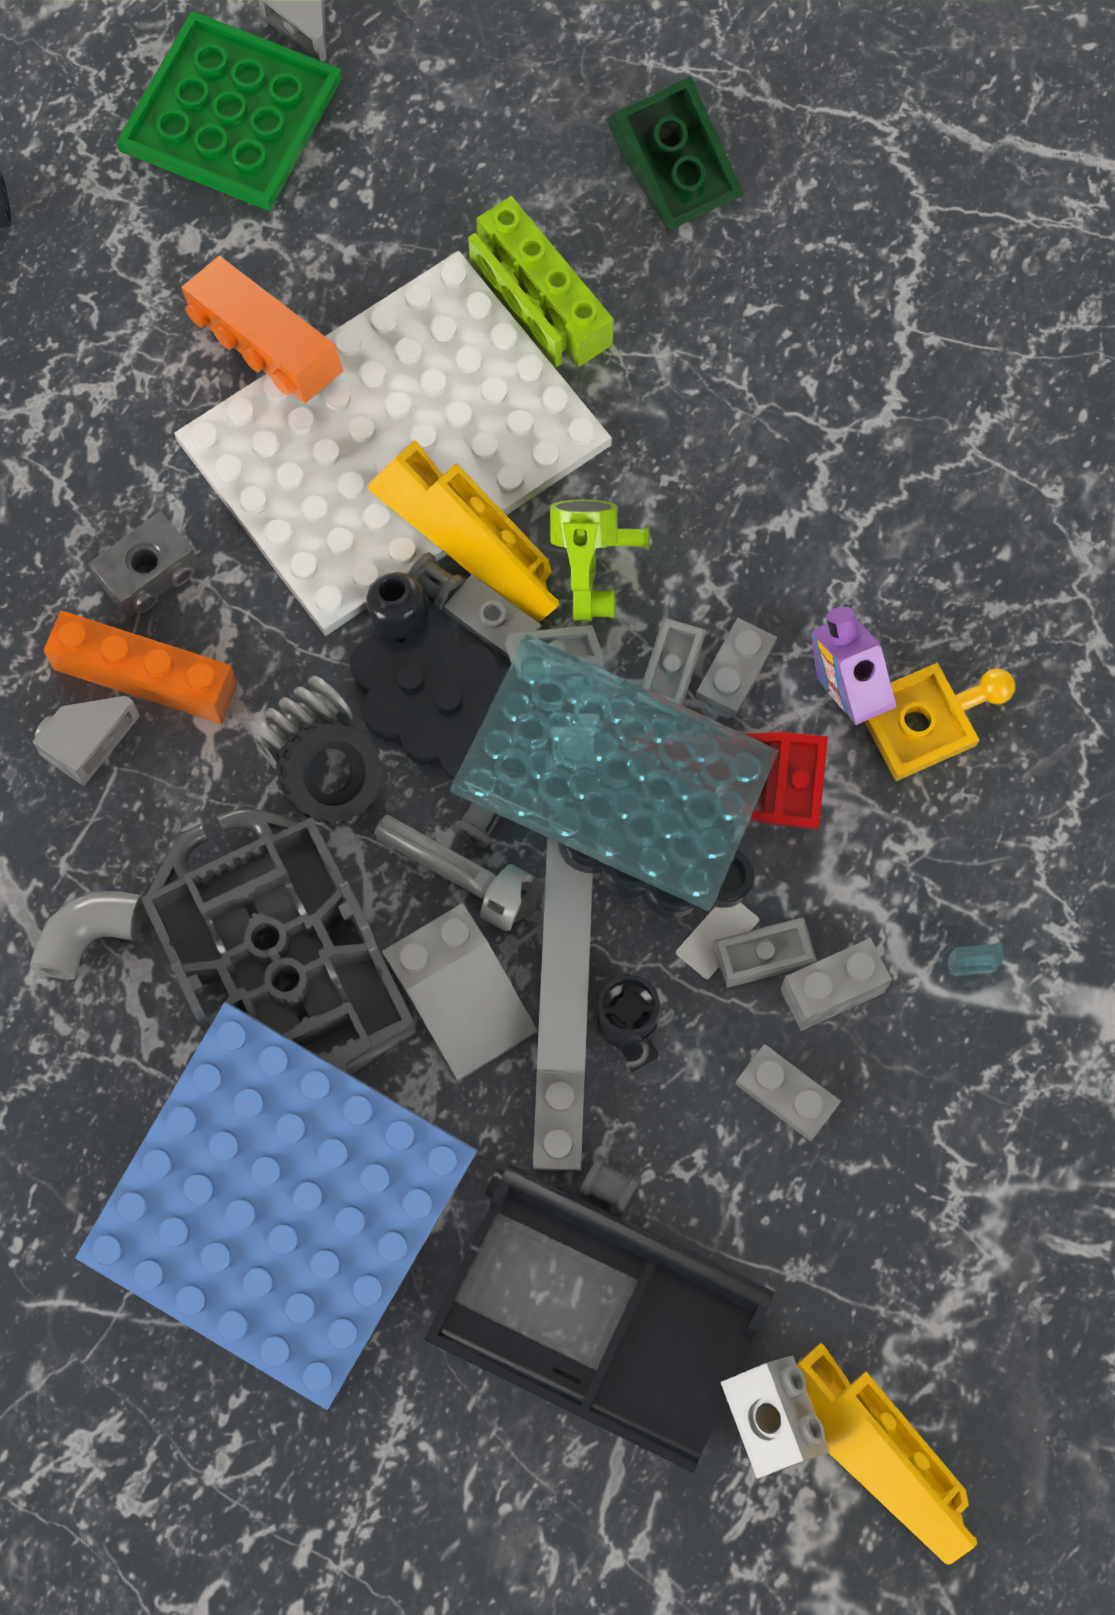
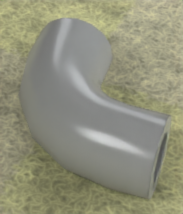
(82, 922)

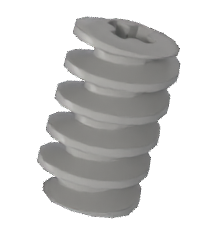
(311, 705)

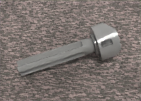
(501, 893)

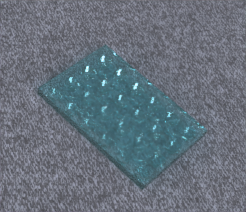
(615, 772)

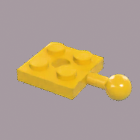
(948, 728)

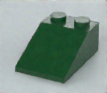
(675, 153)

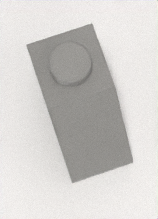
(299, 22)
(84, 735)

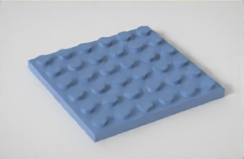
(276, 1205)

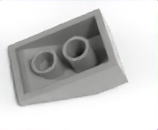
(459, 992)

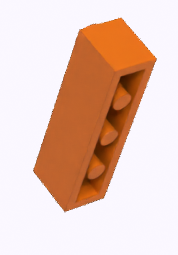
(261, 330)
(140, 667)

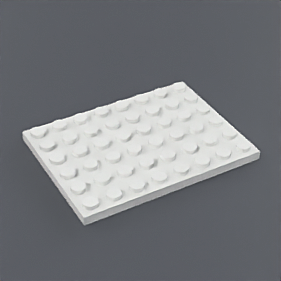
(421, 366)

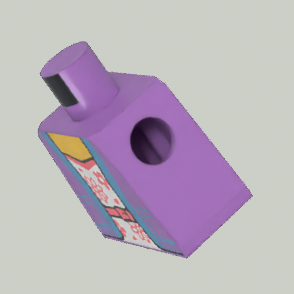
(849, 648)

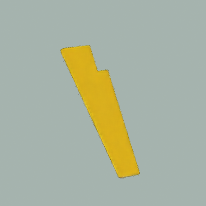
(467, 528)
(888, 1455)

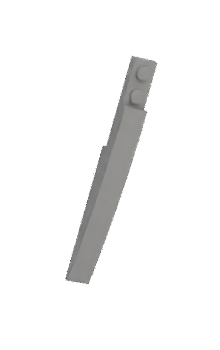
(562, 1015)

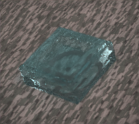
(975, 959)

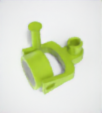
(581, 529)

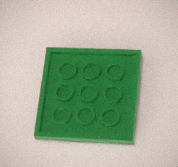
(230, 110)

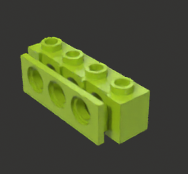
(538, 286)

